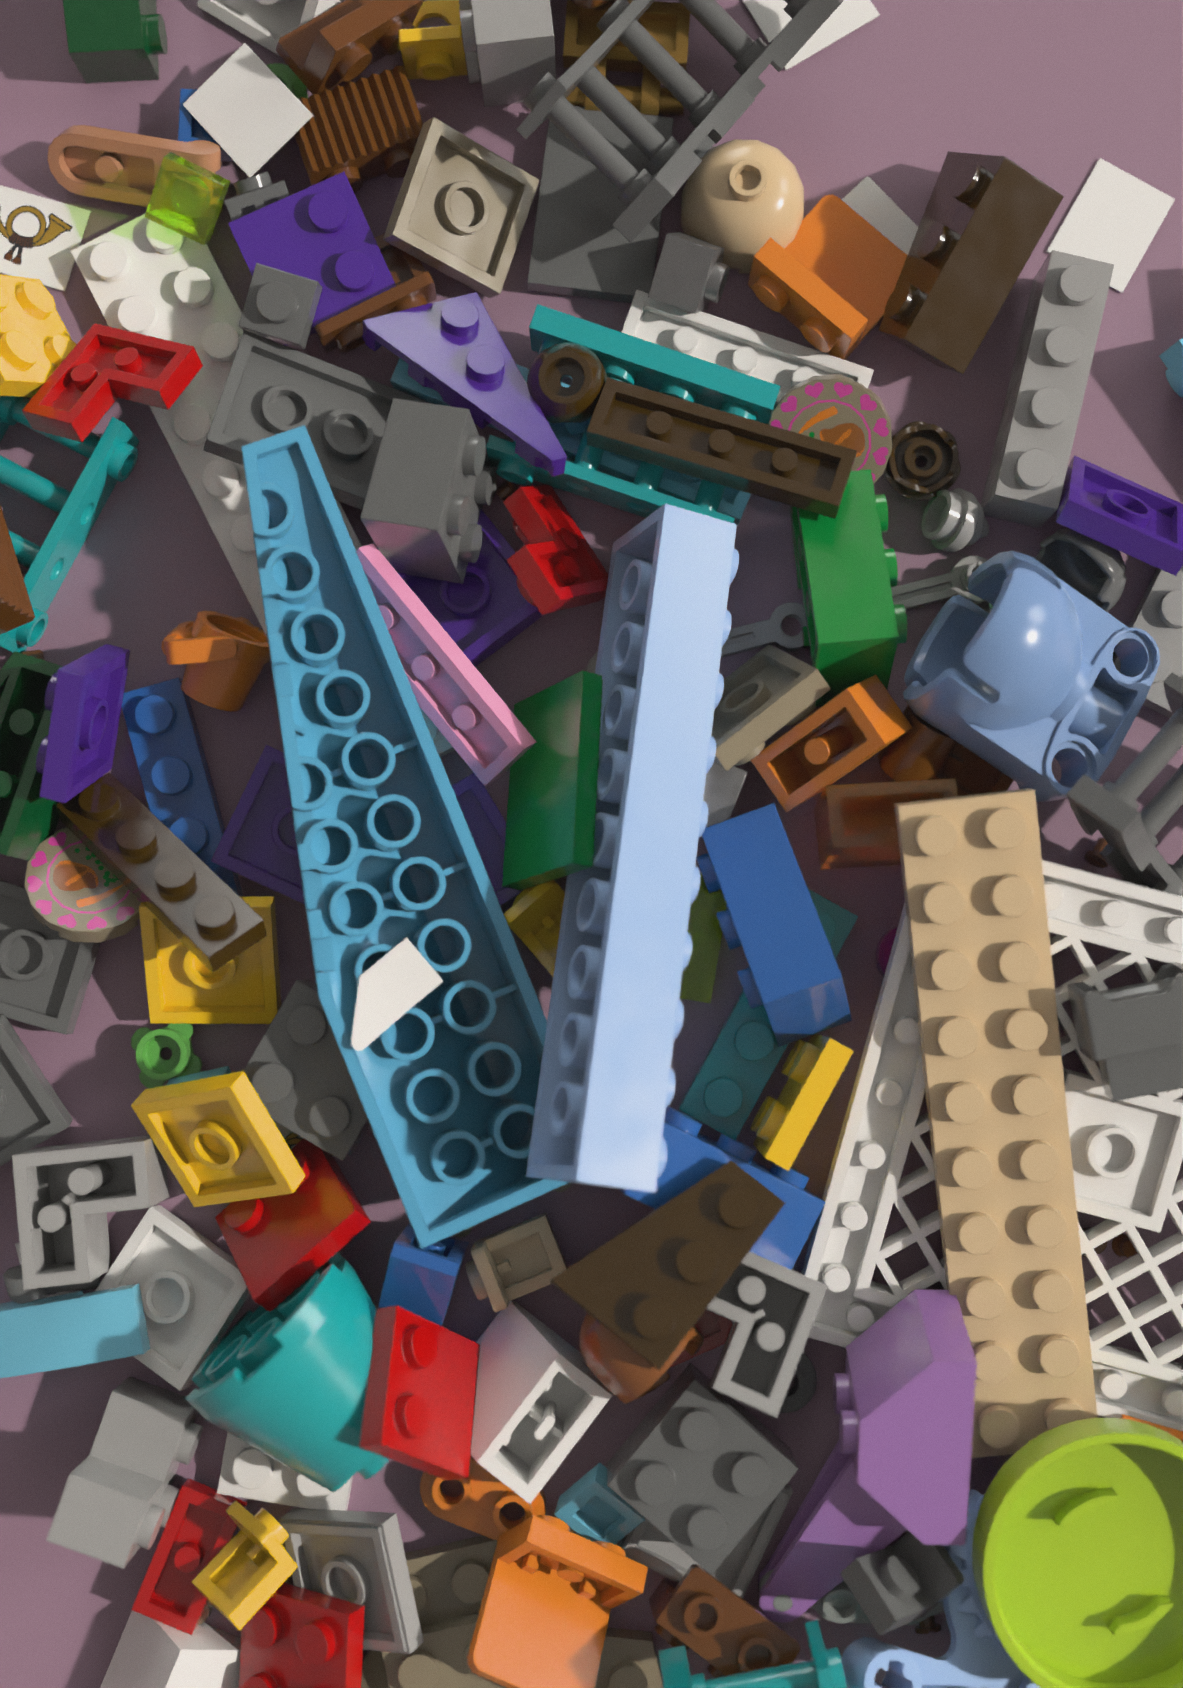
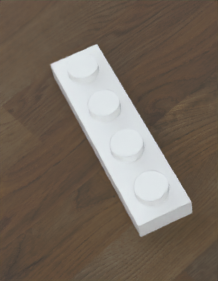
(734, 345)

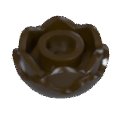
(570, 403)
(934, 446)

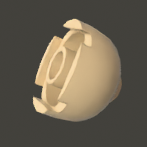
(742, 199)

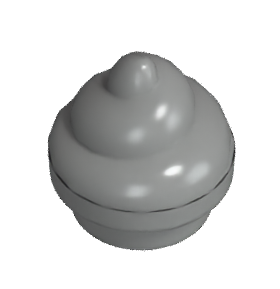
(954, 520)

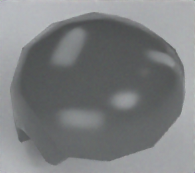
(1085, 566)

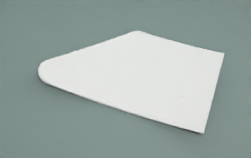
(390, 991)

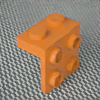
(829, 277)
(549, 1606)

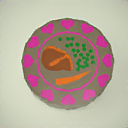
(841, 414)
(77, 892)

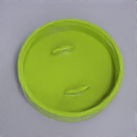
(1087, 1556)

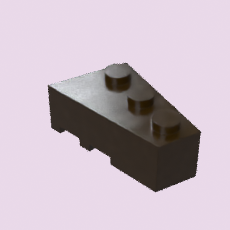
(967, 256)

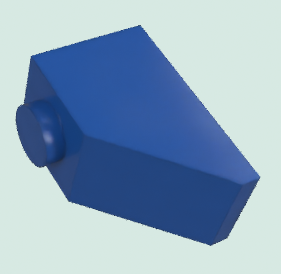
(423, 1277)

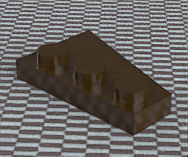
(672, 1263)

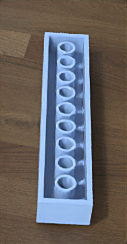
(629, 913)

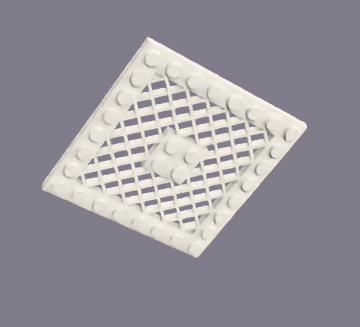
(1120, 1153)

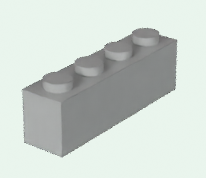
(1046, 389)

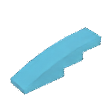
(72, 1330)

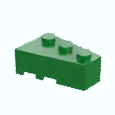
(848, 588)

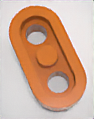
(479, 1504)

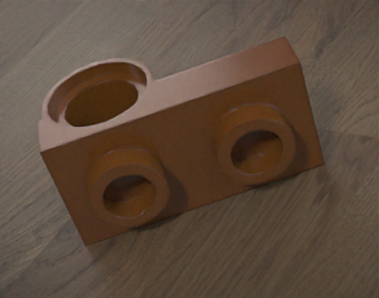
(933, 755)

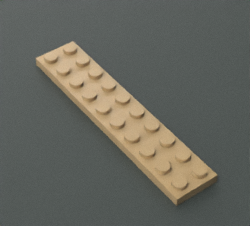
(998, 1109)

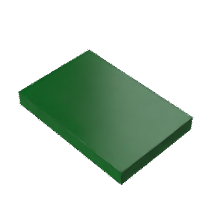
(554, 784)

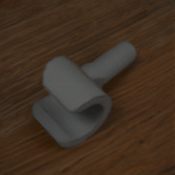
(14, 1286)

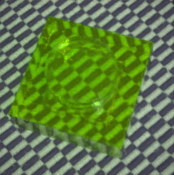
(187, 198)

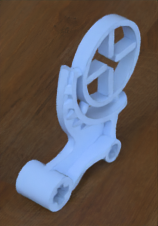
(975, 1651)

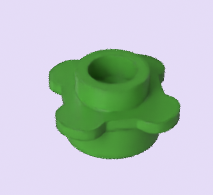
(153, 1066)

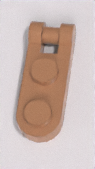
(119, 163)

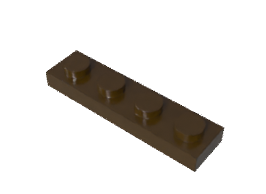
(721, 447)
(162, 872)

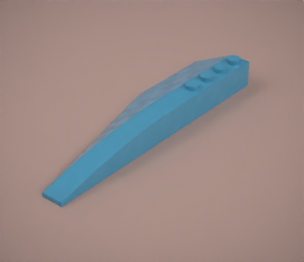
(390, 862)

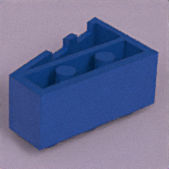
(775, 925)
(696, 1156)

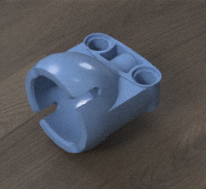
(1031, 676)

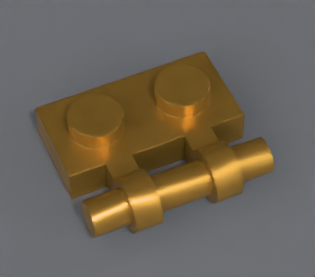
(663, 20)

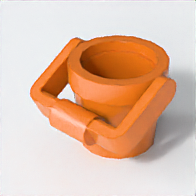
(220, 658)

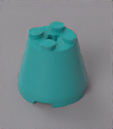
(298, 1378)

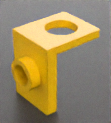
(434, 51)

